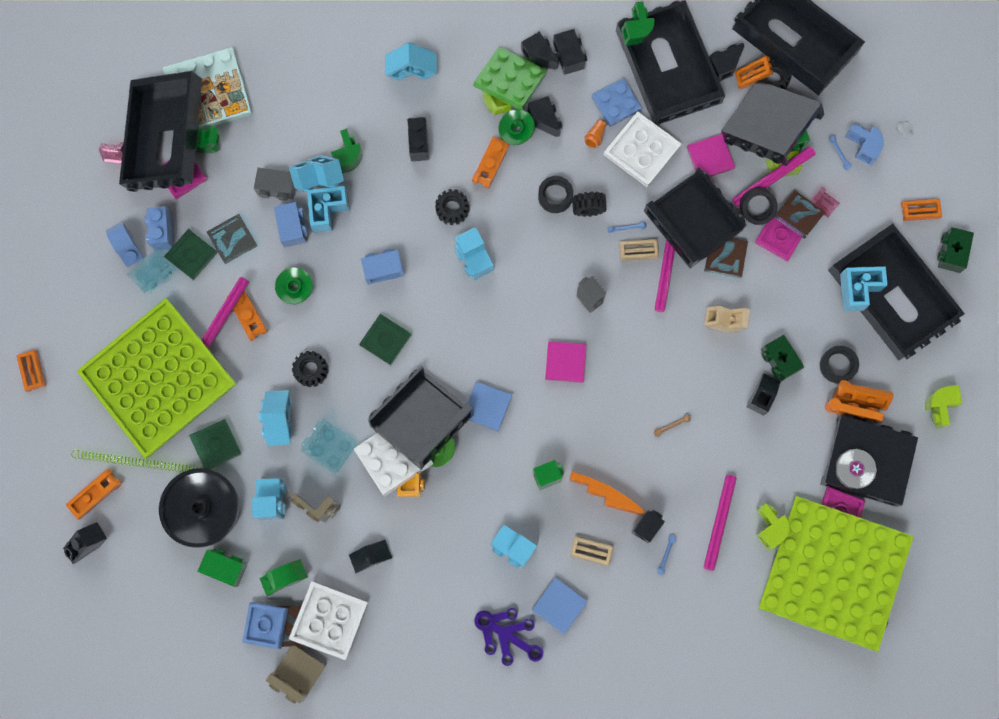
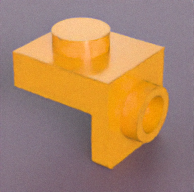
(412, 488)

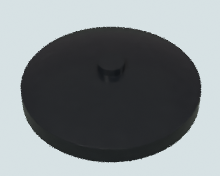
(198, 508)

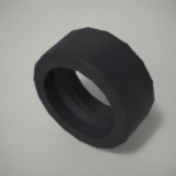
(555, 180)
(768, 216)
(847, 352)

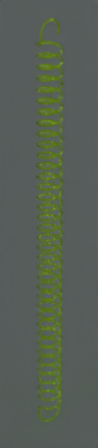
(132, 461)

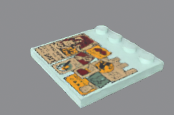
(222, 87)

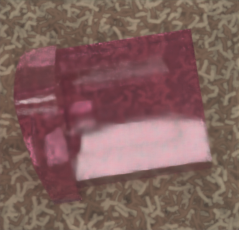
(111, 153)
(825, 201)

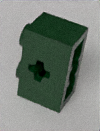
(955, 258)
(782, 348)

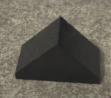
(370, 556)

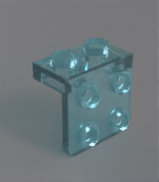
(150, 271)
(328, 446)

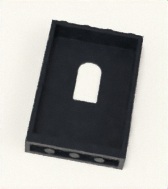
(820, 53)
(681, 89)
(155, 107)
(907, 271)

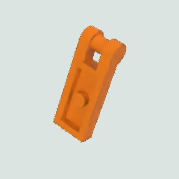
(491, 162)
(248, 317)
(863, 396)
(836, 407)
(93, 494)

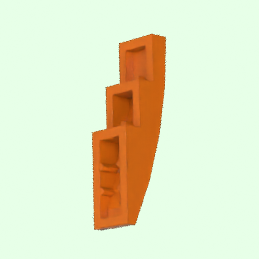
(613, 498)

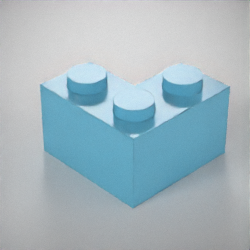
(410, 61)
(316, 171)
(323, 203)
(472, 250)
(857, 284)
(276, 418)
(269, 499)
(513, 546)

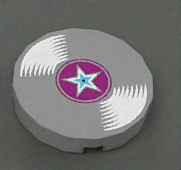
(855, 469)

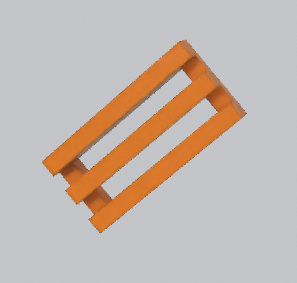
(754, 75)
(905, 204)
(35, 385)

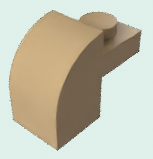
(727, 320)

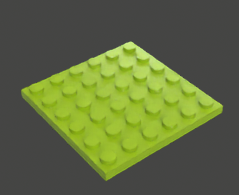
(156, 378)
(836, 573)

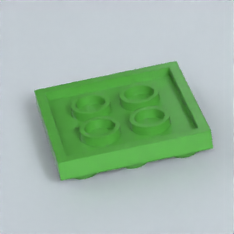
(510, 78)

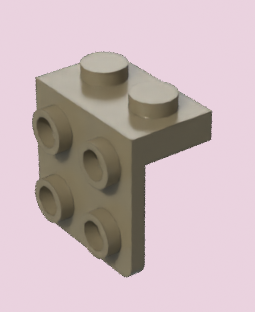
(327, 509)
(296, 674)

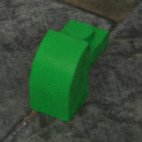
(636, 31)
(207, 140)
(350, 155)
(283, 577)

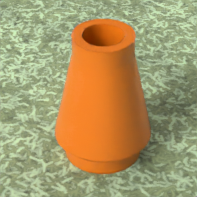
(595, 134)

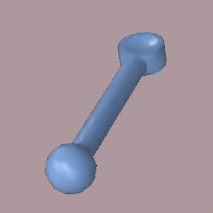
(847, 165)
(642, 225)
(671, 539)

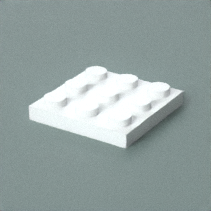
(642, 149)
(386, 464)
(328, 620)

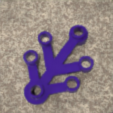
(505, 633)

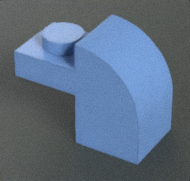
(870, 142)
(123, 244)

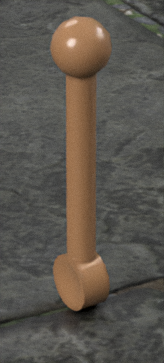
(657, 432)

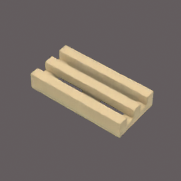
(655, 255)
(592, 559)

